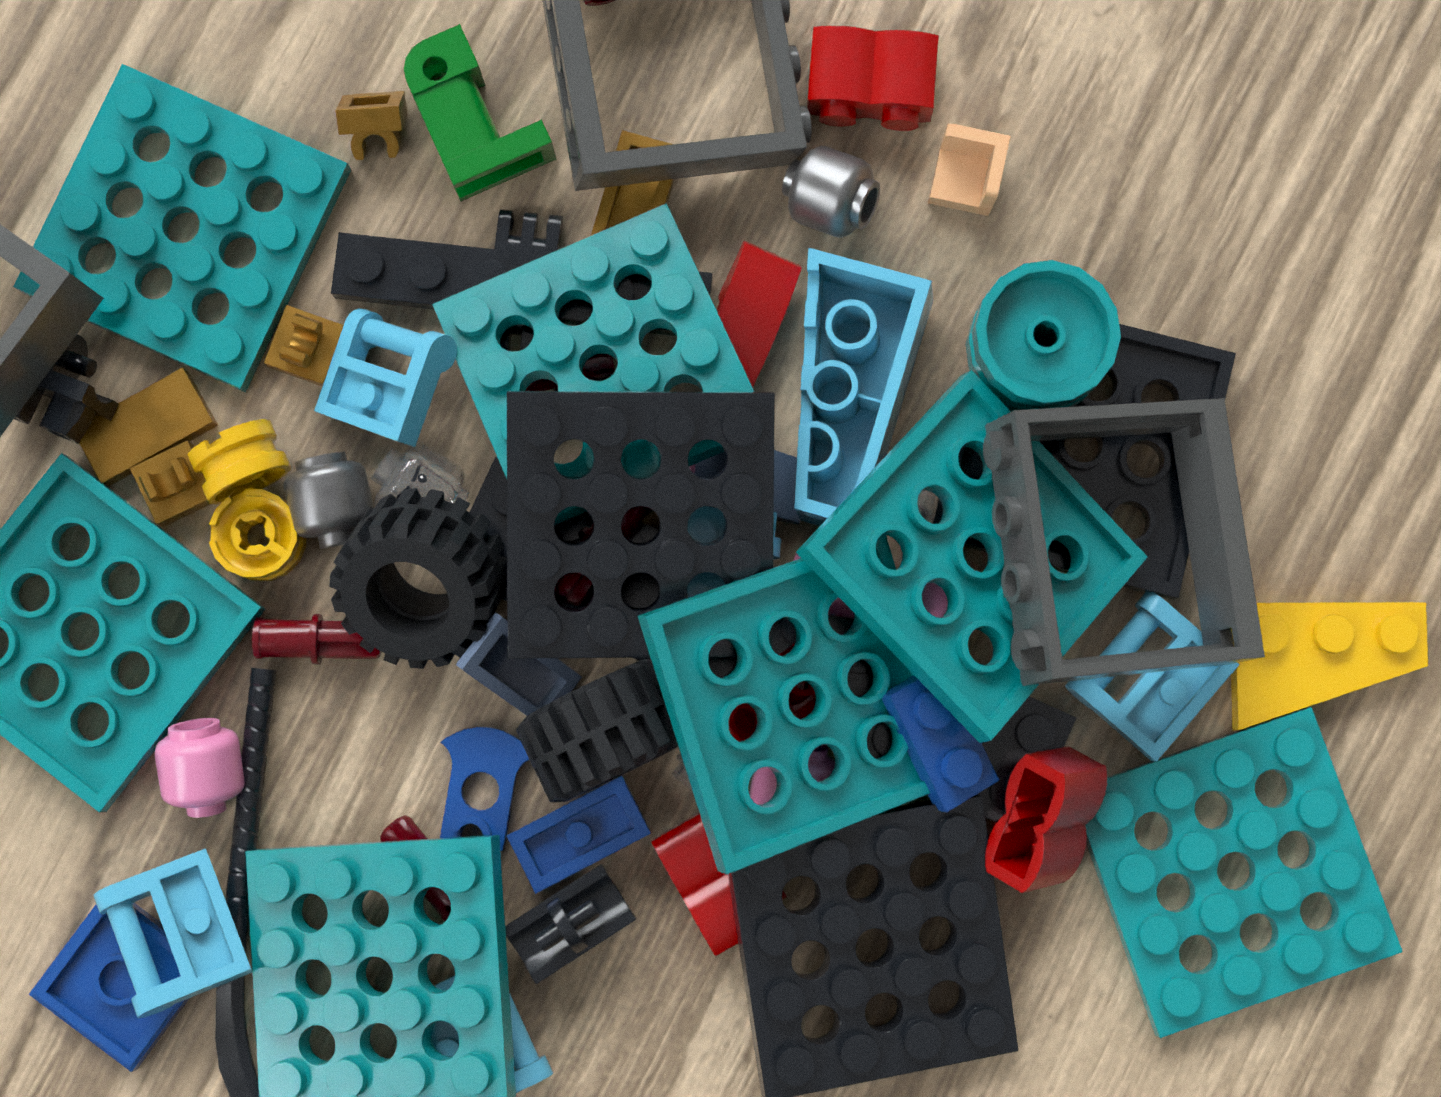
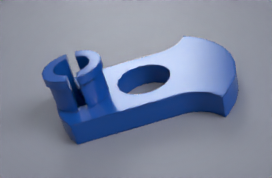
(488, 752)

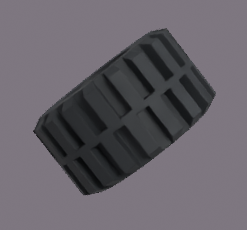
(396, 614)
(598, 732)

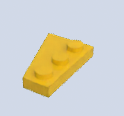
(1324, 653)

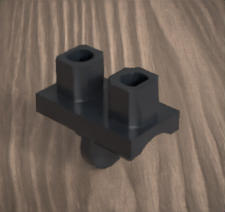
(72, 400)
(569, 923)

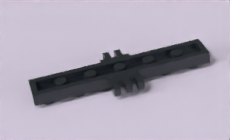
(427, 272)

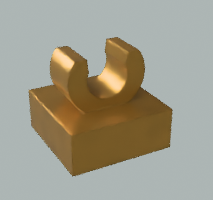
(372, 114)
(303, 345)
(170, 485)

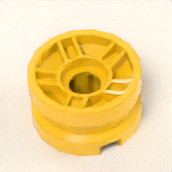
(239, 460)
(230, 536)

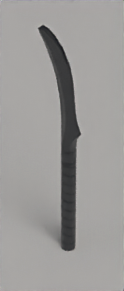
(231, 1028)

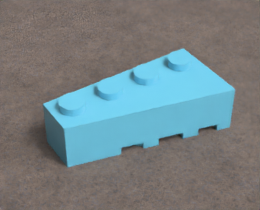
(855, 371)

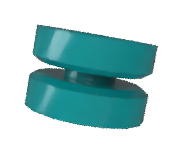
(1058, 305)

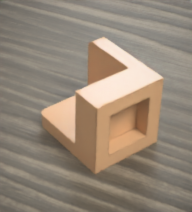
(969, 169)

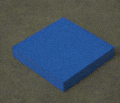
(94, 991)

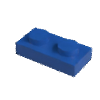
(939, 746)
(579, 834)

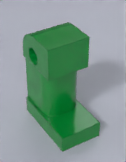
(461, 122)

